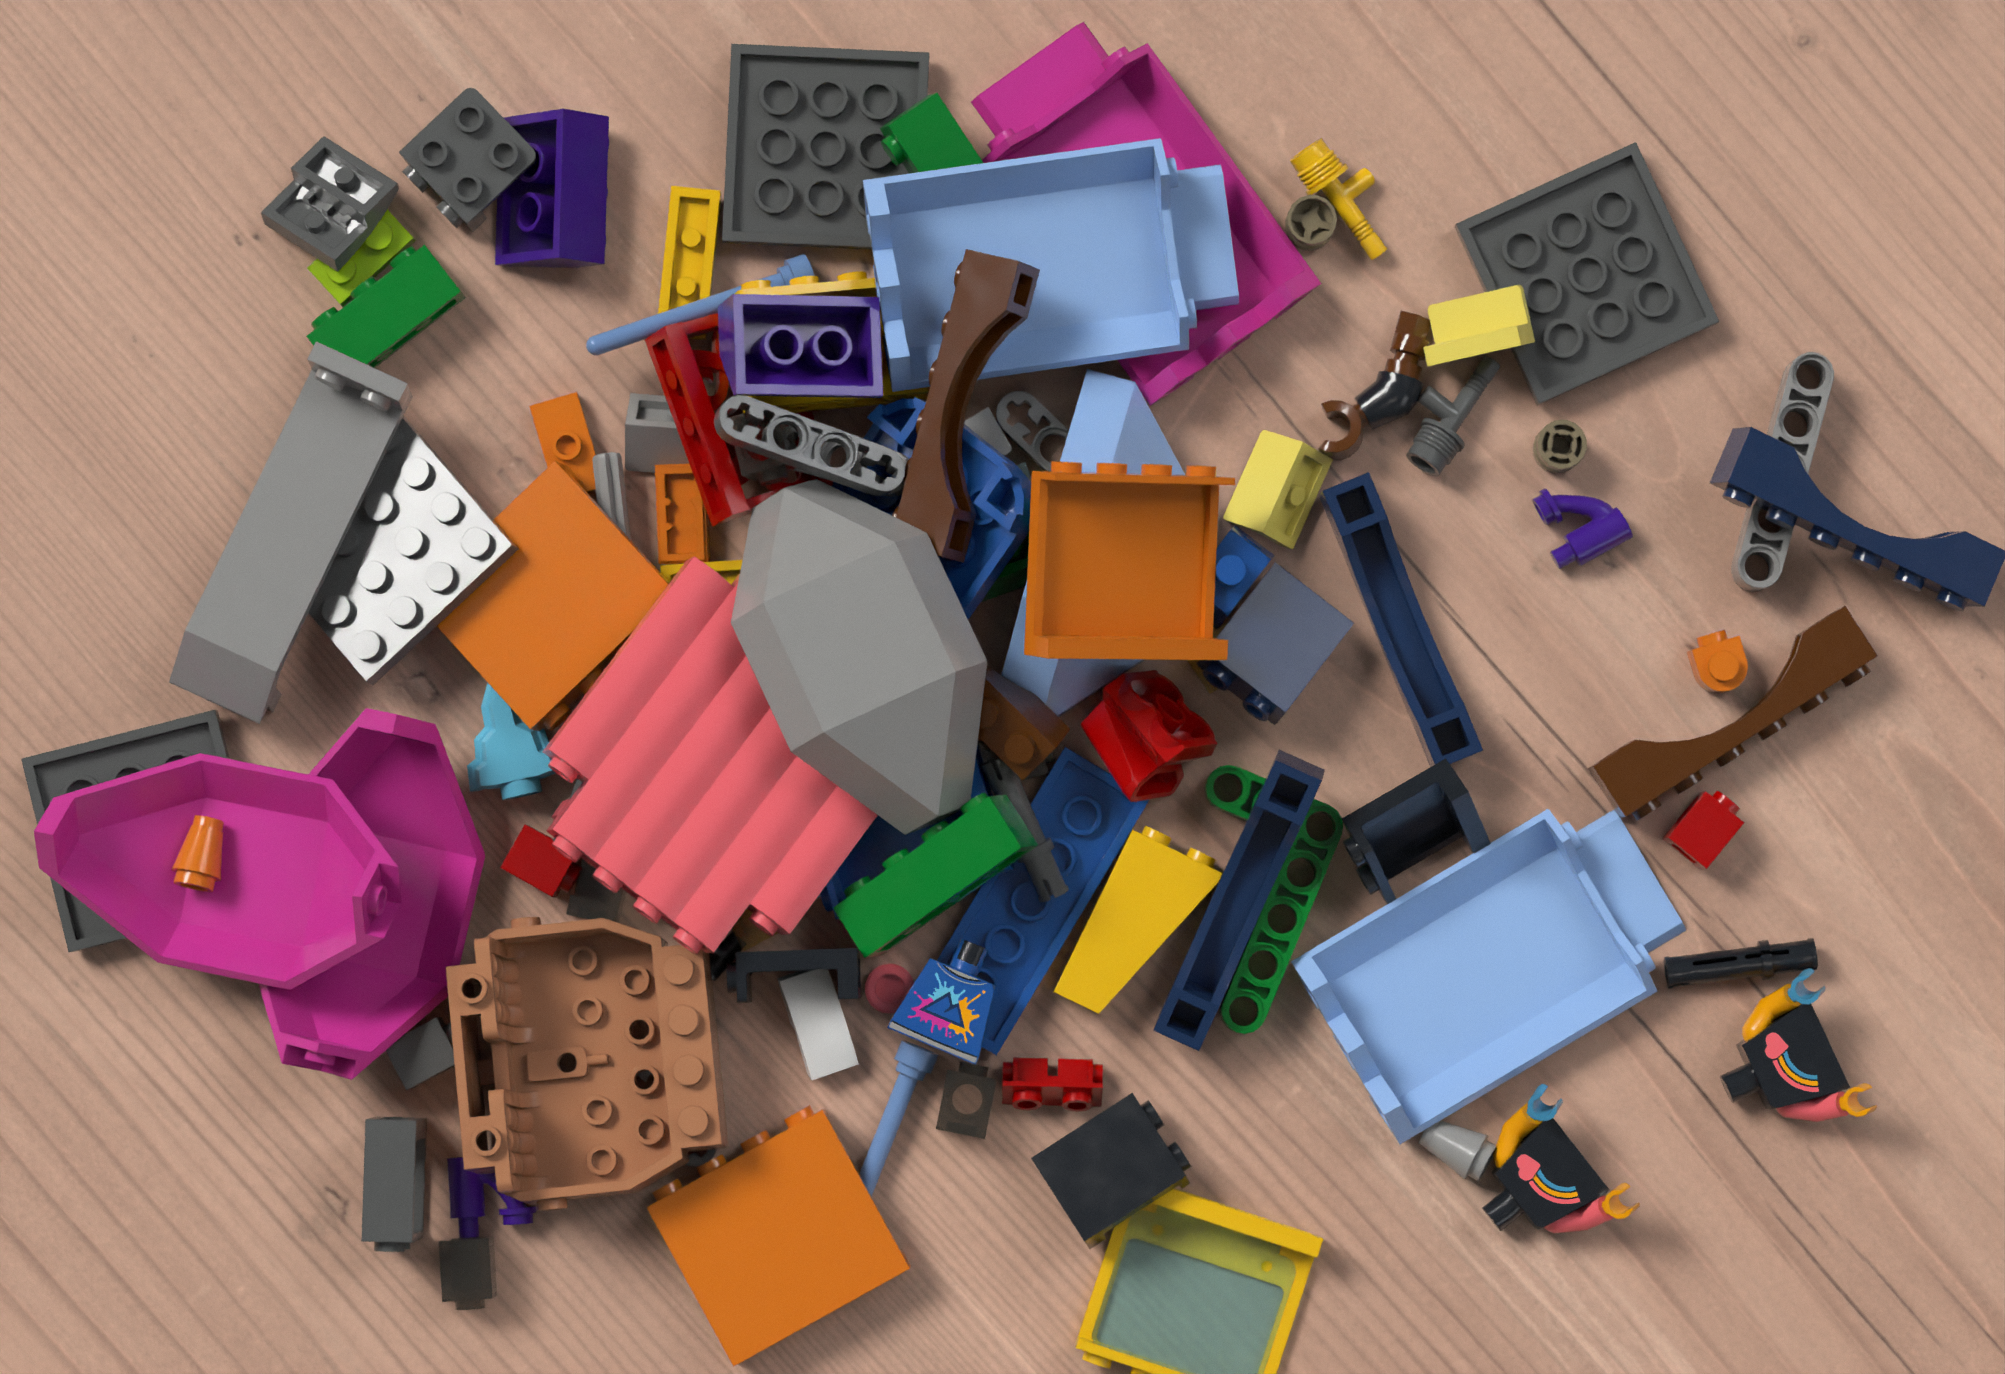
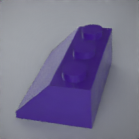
(559, 203)
(801, 345)

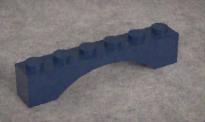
(1771, 476)
(1398, 621)
(1239, 899)

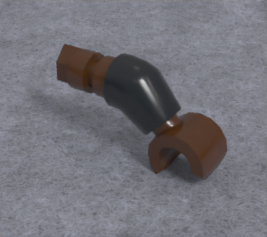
(1390, 395)

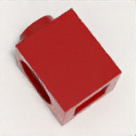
(1704, 828)
(540, 864)

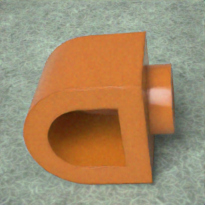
(1718, 662)

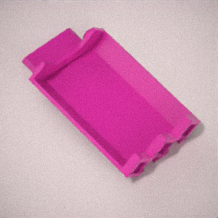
(1084, 99)

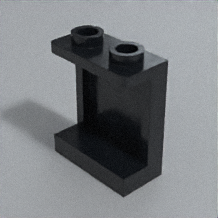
(1411, 826)
(844, 960)
(1112, 1167)

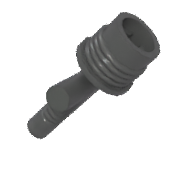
(1437, 441)

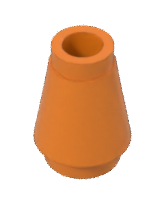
(200, 855)

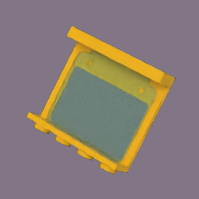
(1196, 1290)

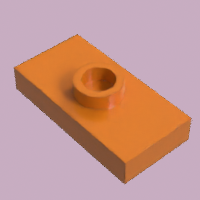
(566, 436)
(680, 516)

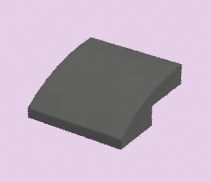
(330, 203)

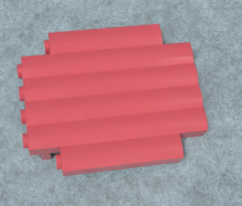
(692, 780)

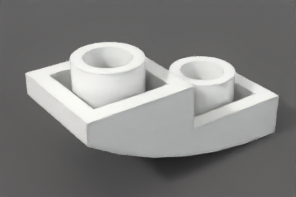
(818, 1022)

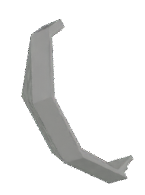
(862, 651)

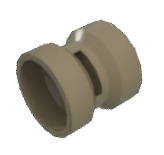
(1313, 213)
(1553, 452)

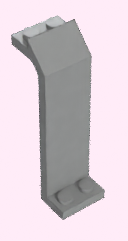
(289, 533)

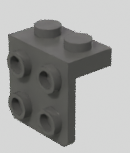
(467, 158)

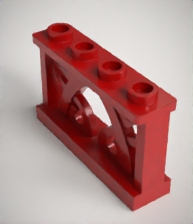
(681, 378)

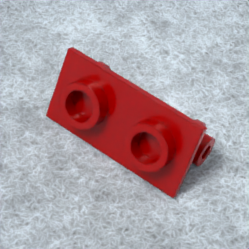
(1075, 1088)

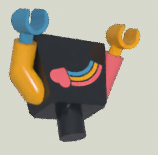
(1792, 1059)
(1548, 1176)

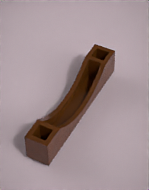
(987, 305)
(1818, 659)
(1017, 724)

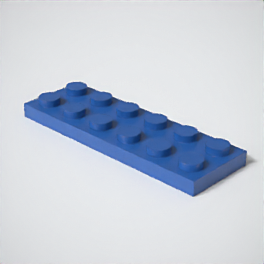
(1088, 825)

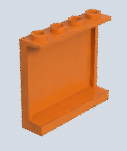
(1123, 563)
(557, 604)
(777, 1235)

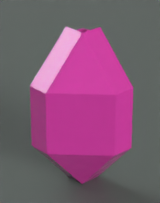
(412, 803)
(297, 868)

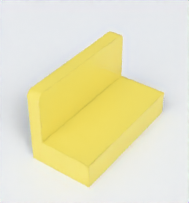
(1478, 325)
(1278, 488)

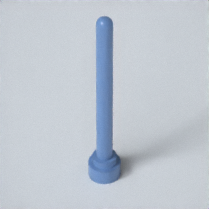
(643, 328)
(912, 1066)

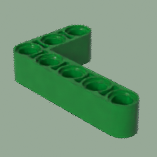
(1283, 892)

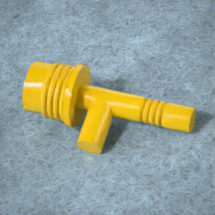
(1319, 170)

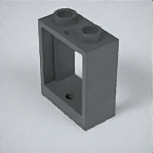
(394, 1182)

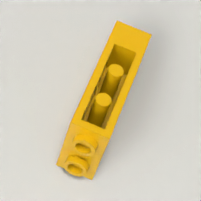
(1134, 915)

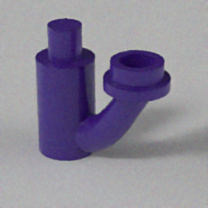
(1592, 539)
(468, 1200)

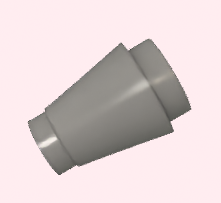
(1459, 1148)

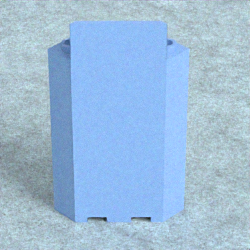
(1117, 243)
(1491, 966)

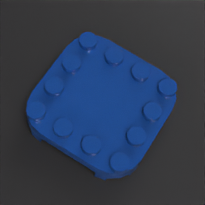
(994, 485)

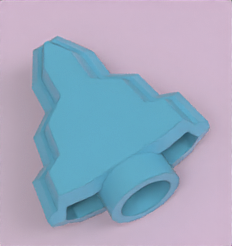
(507, 752)

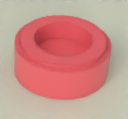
(888, 987)

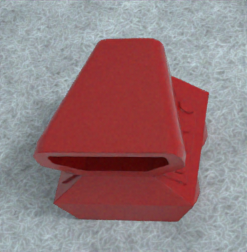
(1146, 734)

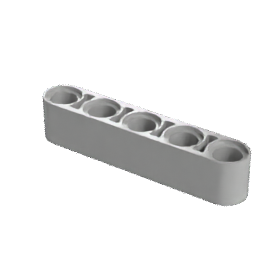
(1812, 406)

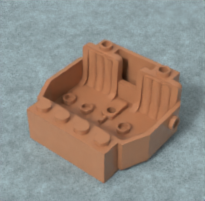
(580, 995)

